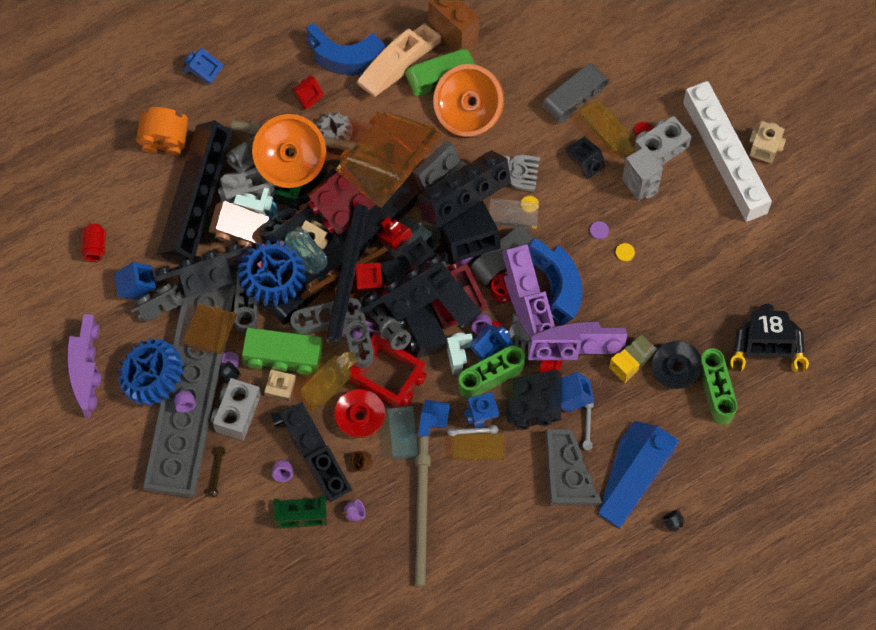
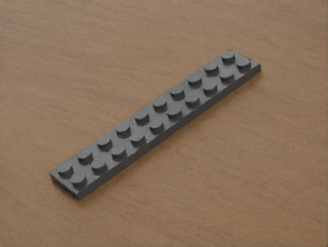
(182, 436)

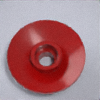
(358, 402)

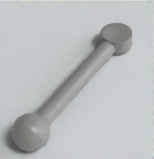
(492, 430)
(587, 444)

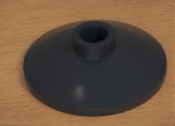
(675, 354)

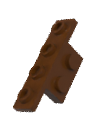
(330, 284)

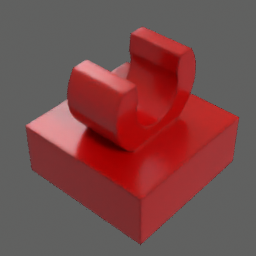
(308, 92)
(393, 233)
(368, 276)

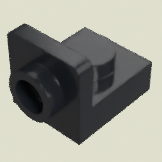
(587, 156)

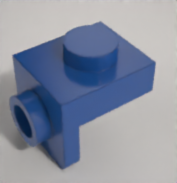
(490, 341)
(480, 409)

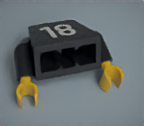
(770, 335)

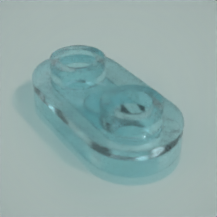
(313, 257)

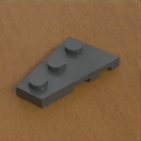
(567, 474)

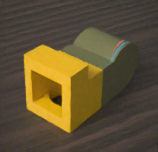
(632, 358)

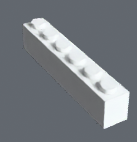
(727, 151)

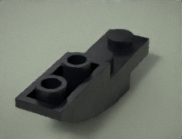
(452, 293)
(315, 452)

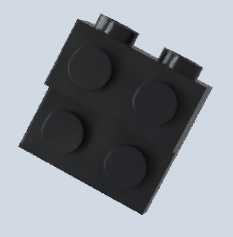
(535, 400)

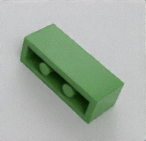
(282, 351)

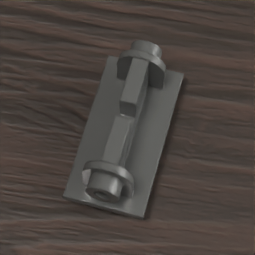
(241, 157)
(149, 305)

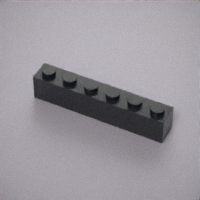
(194, 192)

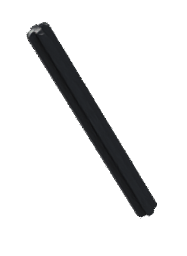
(347, 274)

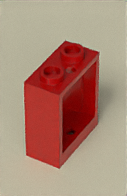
(405, 396)

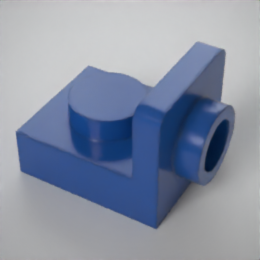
(202, 65)
(433, 415)

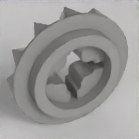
(345, 128)

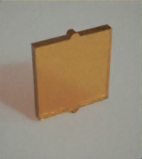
(209, 328)

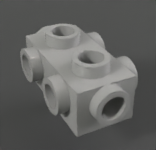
(245, 182)

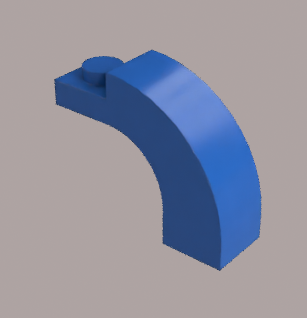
(340, 58)
(562, 277)

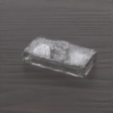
(514, 213)

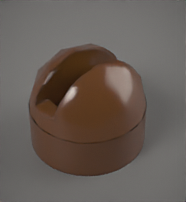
(361, 456)

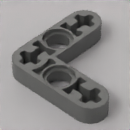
(351, 321)

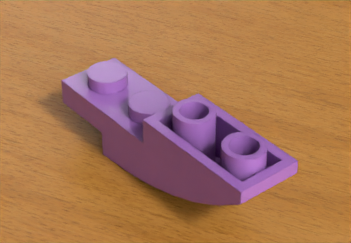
(524, 291)
(577, 338)
(81, 365)

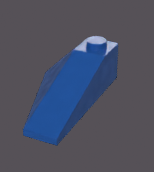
(637, 464)

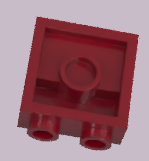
(336, 201)
(468, 283)

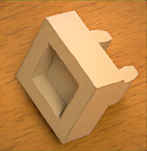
(280, 385)

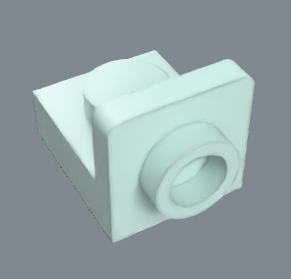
(251, 203)
(455, 349)

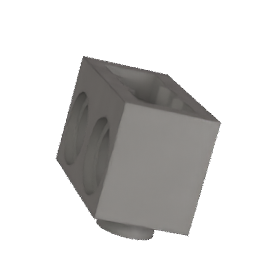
(665, 147)
(642, 174)
(242, 410)

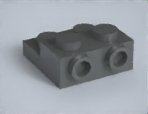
(438, 166)

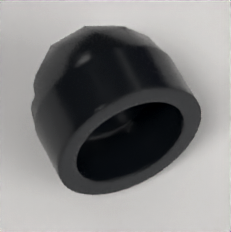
(229, 371)
(673, 520)

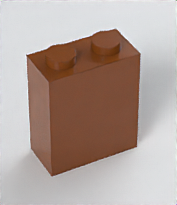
(454, 23)

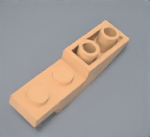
(396, 58)

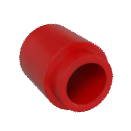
(93, 242)

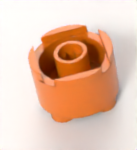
(162, 130)

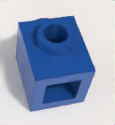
(134, 280)
(575, 392)

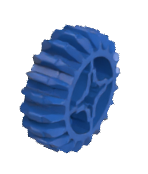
(287, 263)
(161, 360)

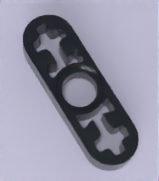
(286, 220)

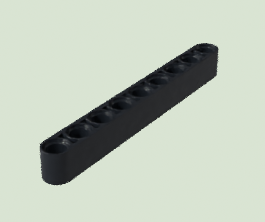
(394, 208)

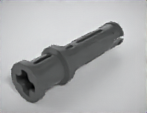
(389, 326)

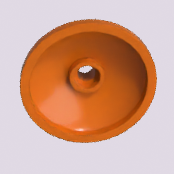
(454, 95)
(284, 133)

